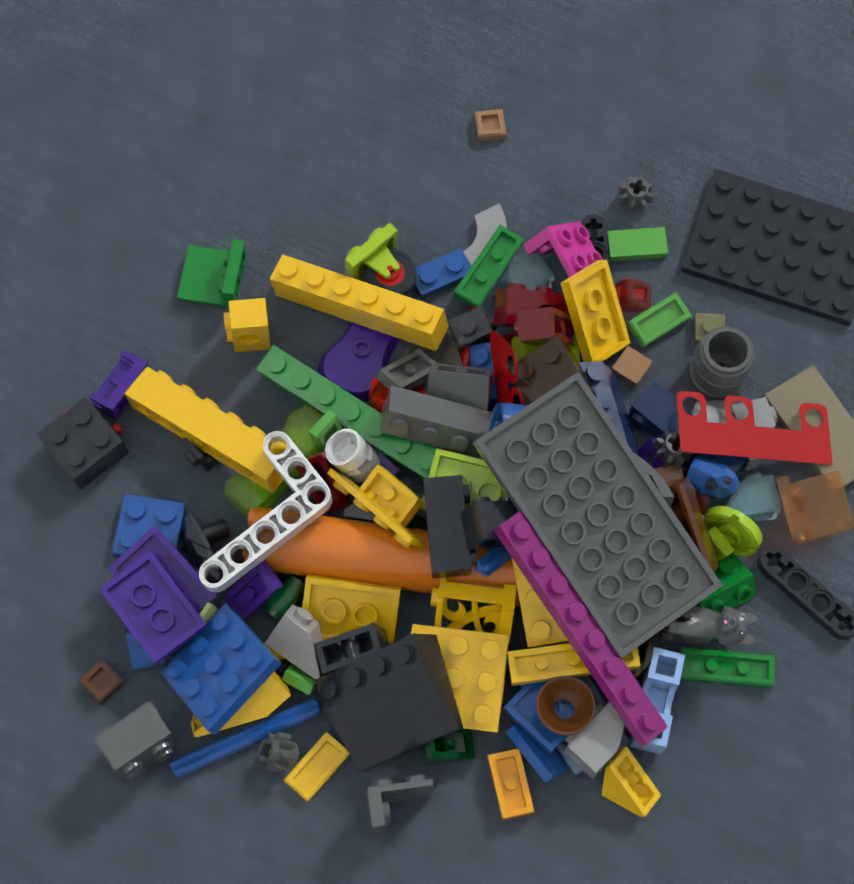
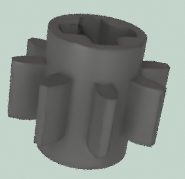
(632, 200)
(669, 450)
(278, 752)

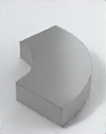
(486, 224)

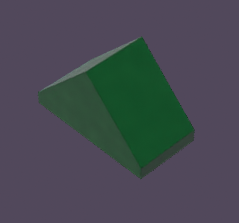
(450, 748)

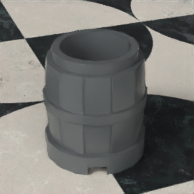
(722, 363)

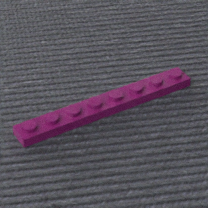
(580, 629)

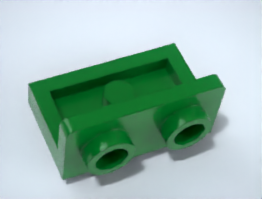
(737, 585)

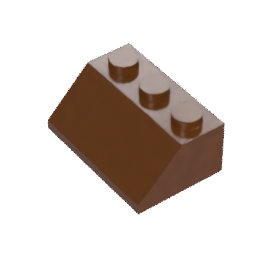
(689, 514)

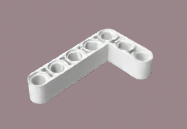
(274, 519)

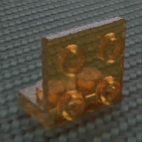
(815, 507)

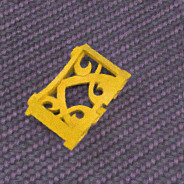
(499, 610)

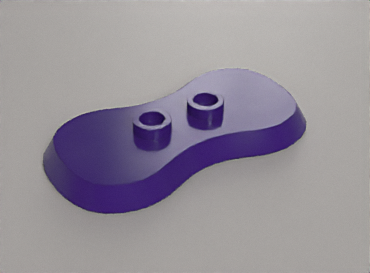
(357, 359)

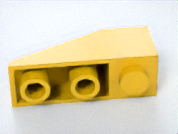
(259, 705)

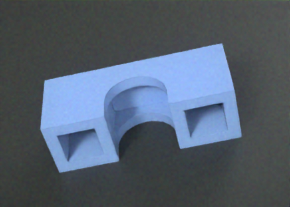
(659, 685)

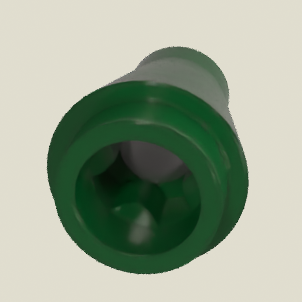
(285, 597)

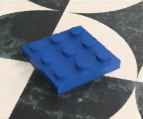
(220, 669)

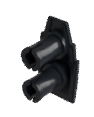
(197, 542)

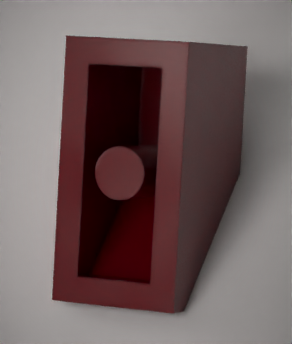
(542, 325)

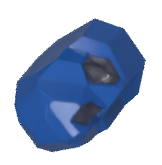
(712, 478)

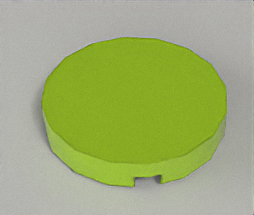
(736, 528)

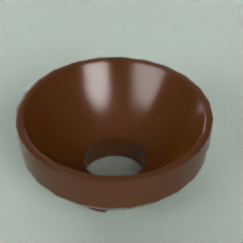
(569, 690)

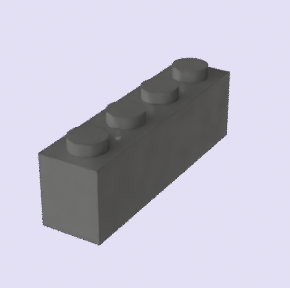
(433, 421)

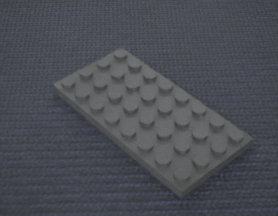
(598, 514)

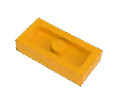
(510, 784)

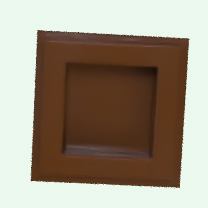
(101, 681)

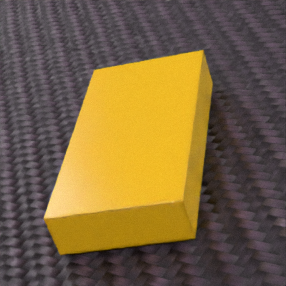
(317, 767)

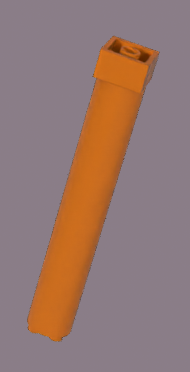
(364, 554)

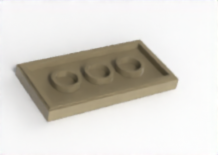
(812, 388)

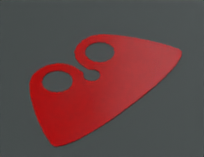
(500, 351)

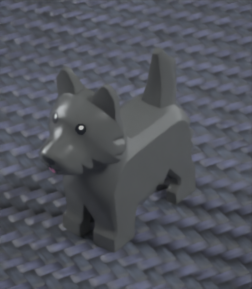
(703, 624)

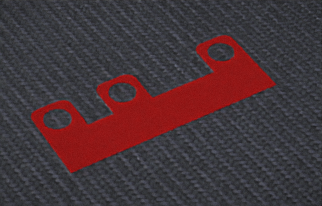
(744, 439)

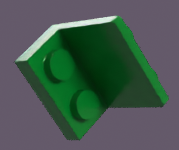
(213, 274)

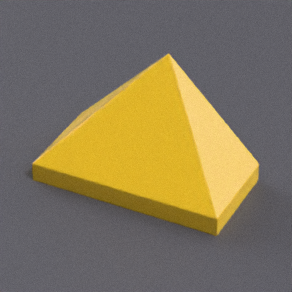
(629, 784)

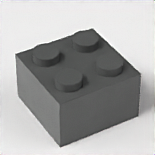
(136, 743)

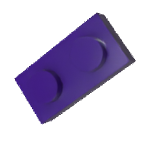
(253, 590)

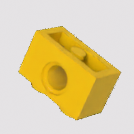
(248, 325)

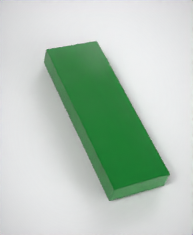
(488, 267)
(728, 668)

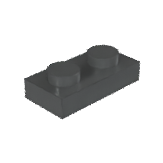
(407, 372)

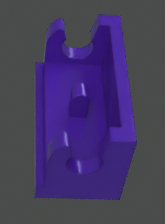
(110, 396)

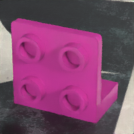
(570, 244)

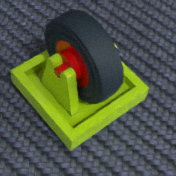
(382, 263)

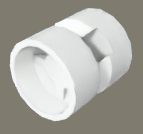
(351, 455)

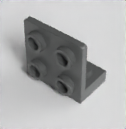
(385, 791)

